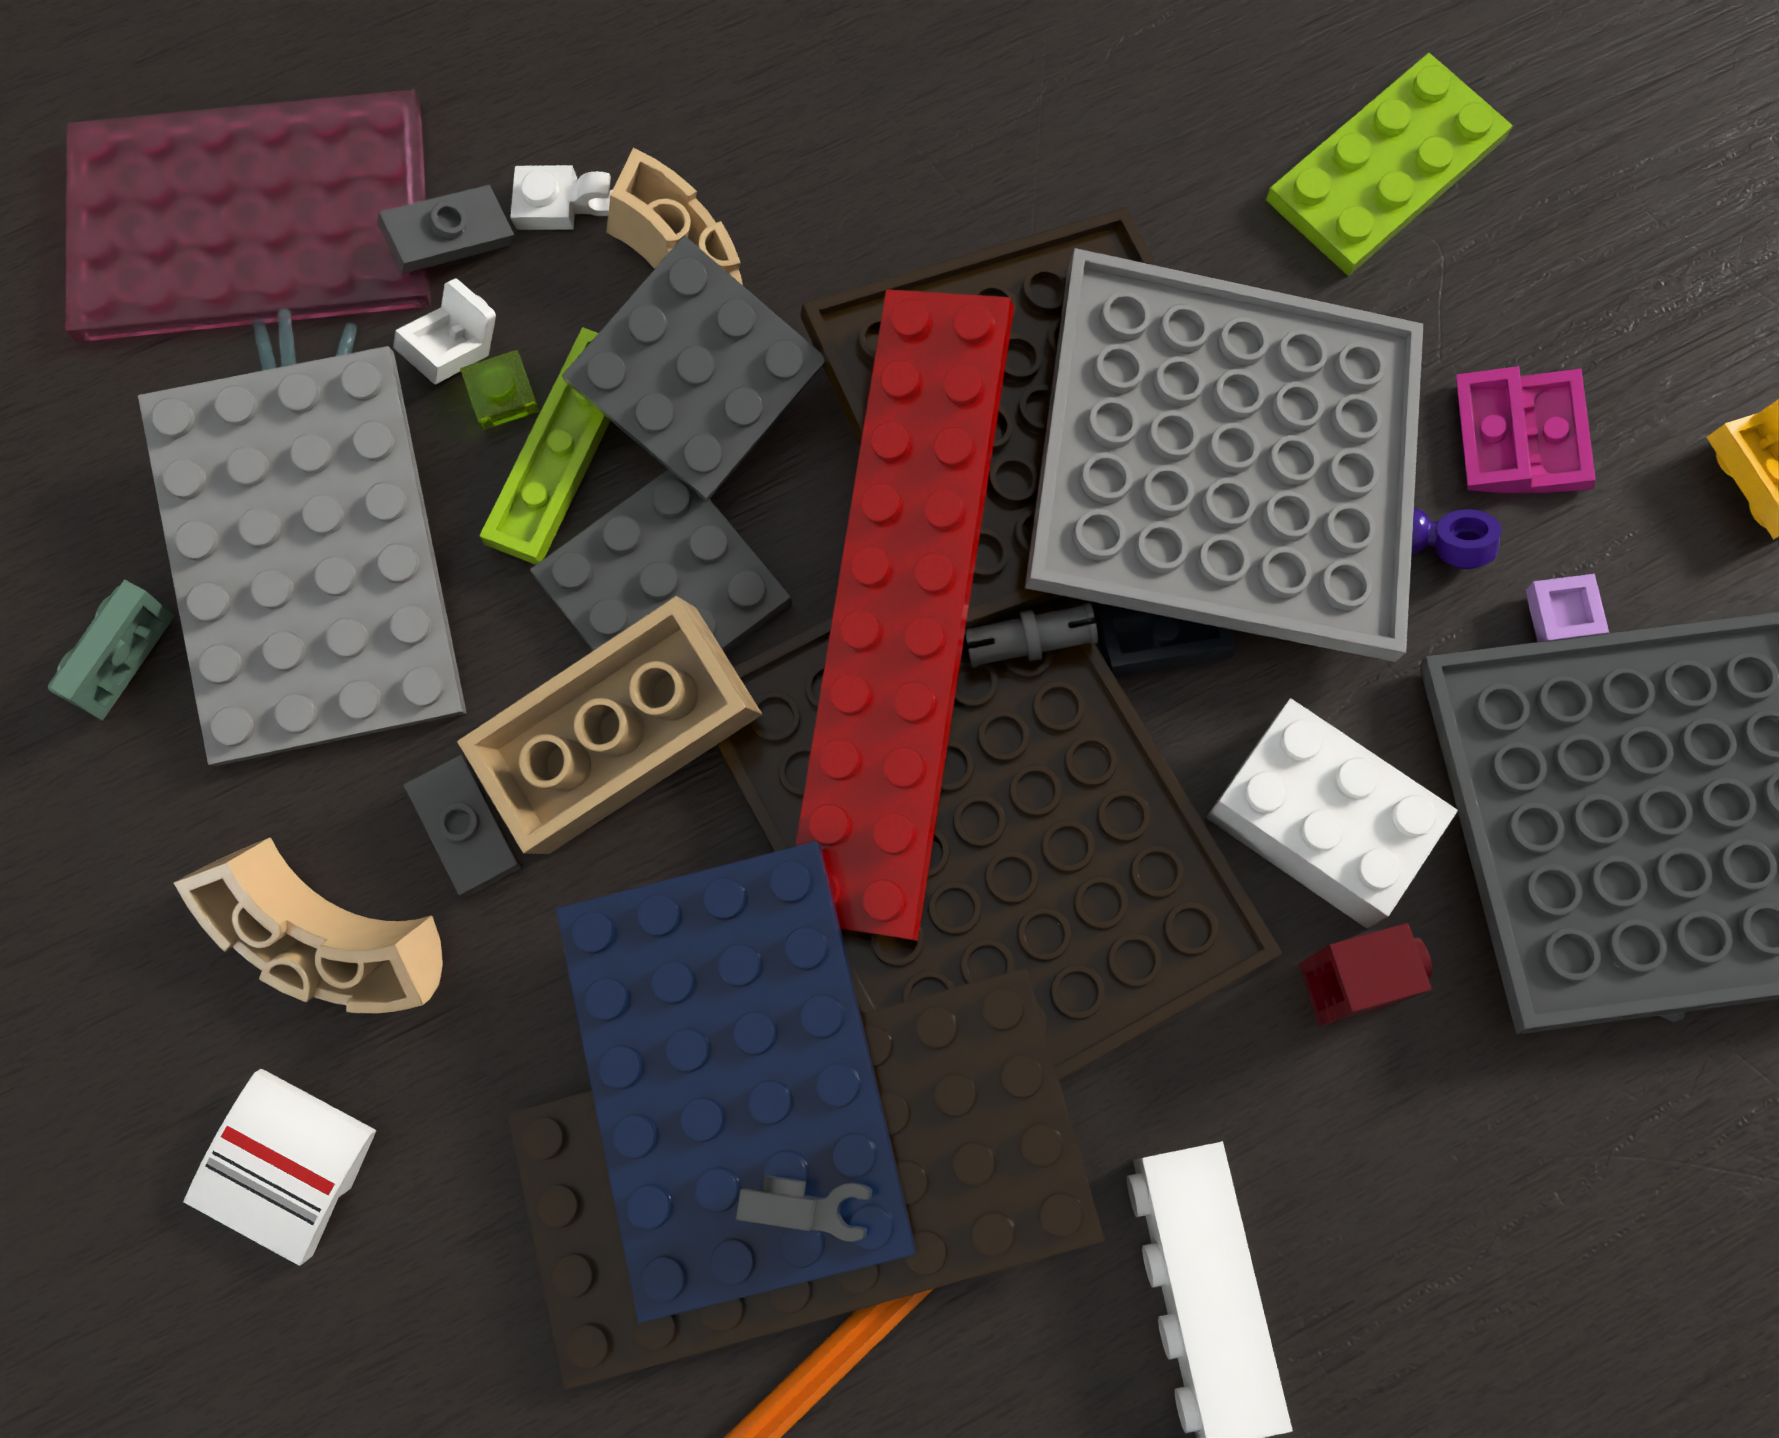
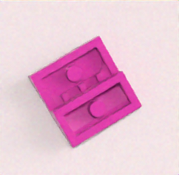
(1525, 431)

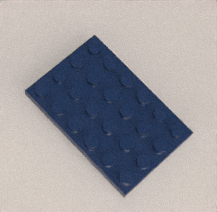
(727, 1055)

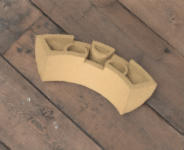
(657, 207)
(307, 942)

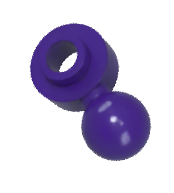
(1460, 537)

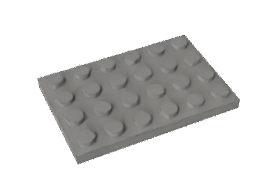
(301, 555)

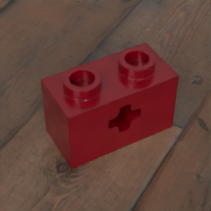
(1366, 973)

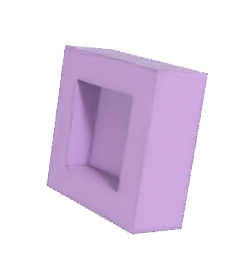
(1566, 608)

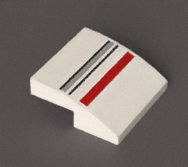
(279, 1166)

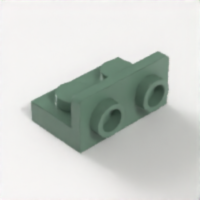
(111, 650)

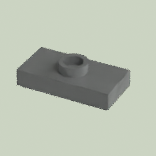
(445, 228)
(462, 827)

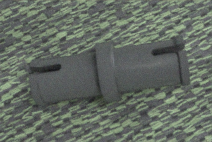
(1031, 635)

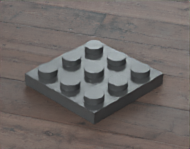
(694, 368)
(655, 549)

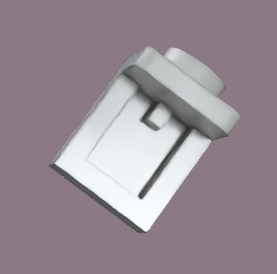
(448, 336)

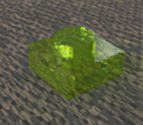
(499, 389)

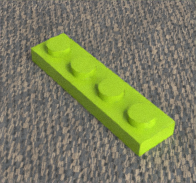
(547, 470)

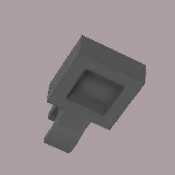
(783, 1204)

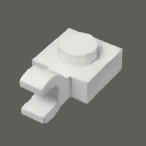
(553, 195)

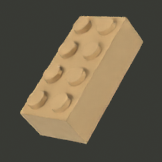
(609, 727)

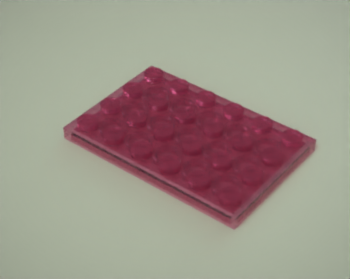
(239, 214)

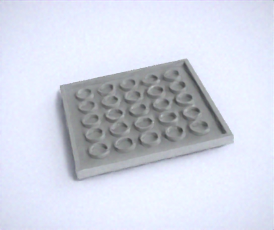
(1230, 457)

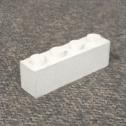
(1209, 1295)

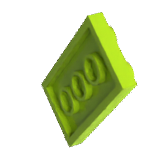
(1388, 163)

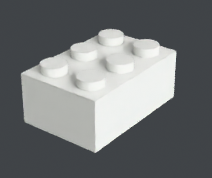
(1332, 815)

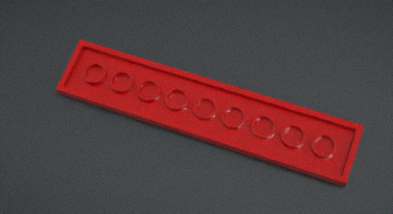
(904, 603)

